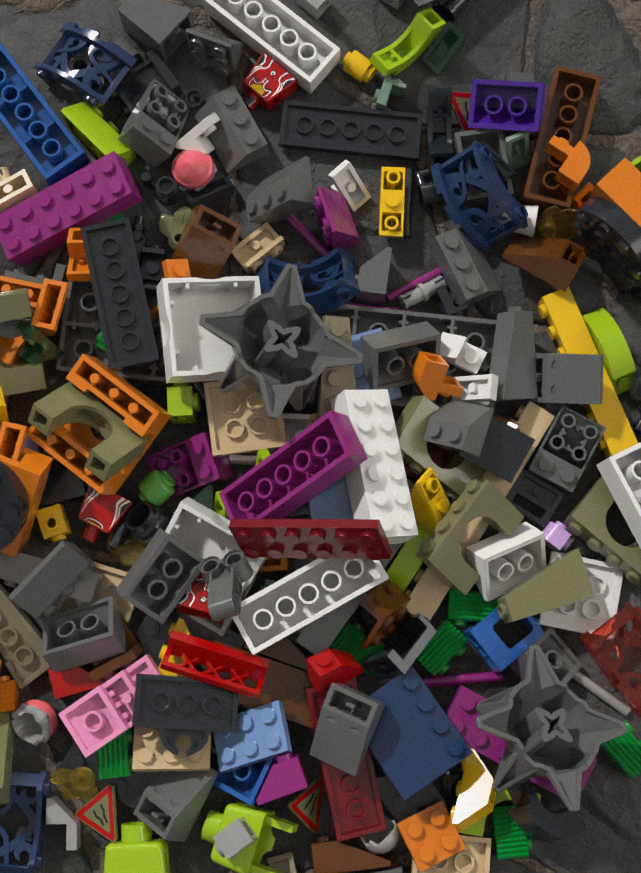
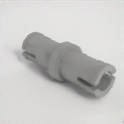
(421, 292)

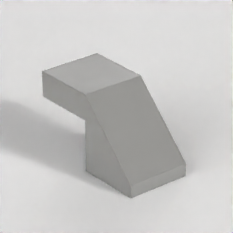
(59, 813)

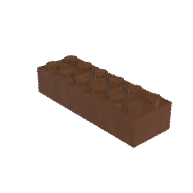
(569, 116)

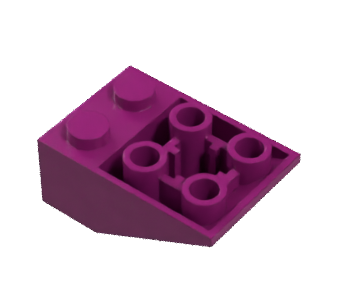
(335, 218)
(191, 465)

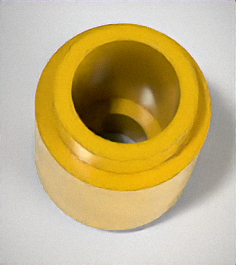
(358, 66)

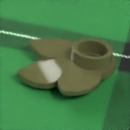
(173, 226)

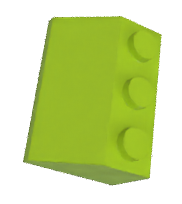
(95, 132)

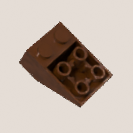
(207, 242)
(546, 258)

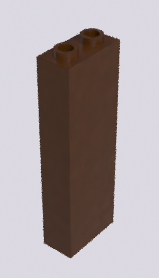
(281, 684)

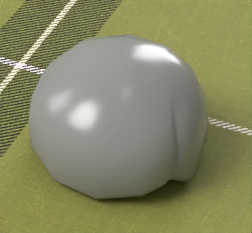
(383, 840)

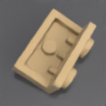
(258, 247)

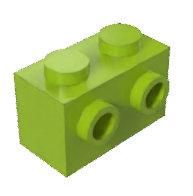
(183, 403)

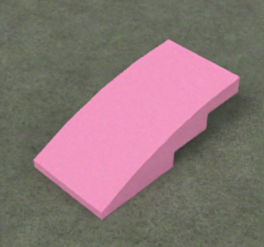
(106, 709)

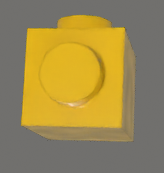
(54, 523)

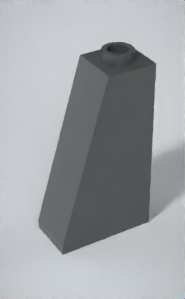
(514, 355)

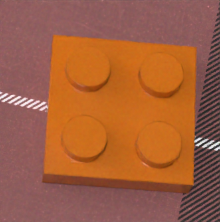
(430, 836)

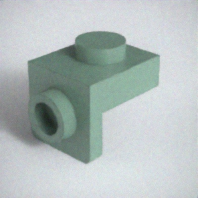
(390, 86)

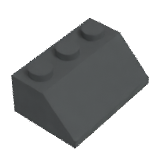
(237, 134)
(281, 194)
(464, 267)
(392, 352)
(52, 580)
(83, 634)

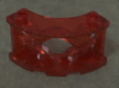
(600, 650)

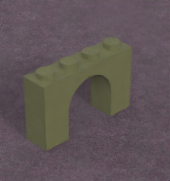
(20, 376)
(72, 405)
(411, 431)
(589, 523)
(442, 549)

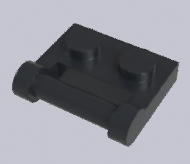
(539, 494)

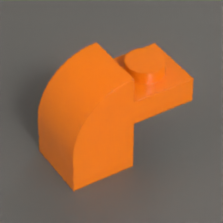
(574, 160)
(77, 266)
(430, 377)

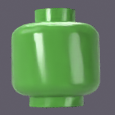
(156, 487)

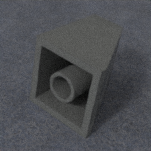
(156, 24)

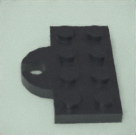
(183, 708)

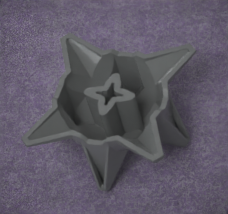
(278, 345)
(545, 731)

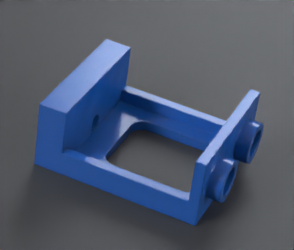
(492, 647)

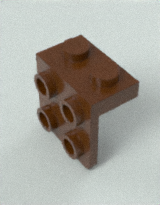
(387, 605)
(106, 667)

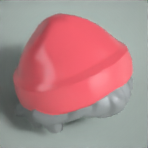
(193, 170)
(35, 721)

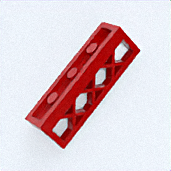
(217, 660)

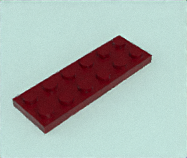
(311, 538)
(351, 799)

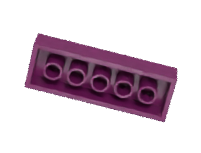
(76, 201)
(296, 471)
(463, 715)

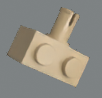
(15, 188)

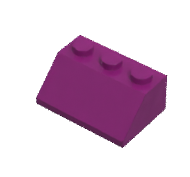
(284, 778)

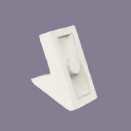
(197, 137)
(348, 182)
(460, 353)
(478, 389)

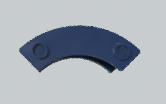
(58, 59)
(448, 183)
(331, 272)
(36, 823)

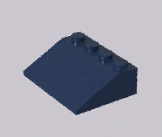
(414, 736)

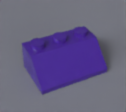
(507, 105)

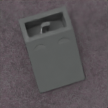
(214, 51)
(155, 124)
(569, 378)
(566, 450)
(345, 727)
(174, 802)

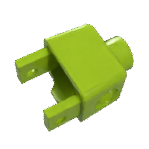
(261, 822)
(137, 851)

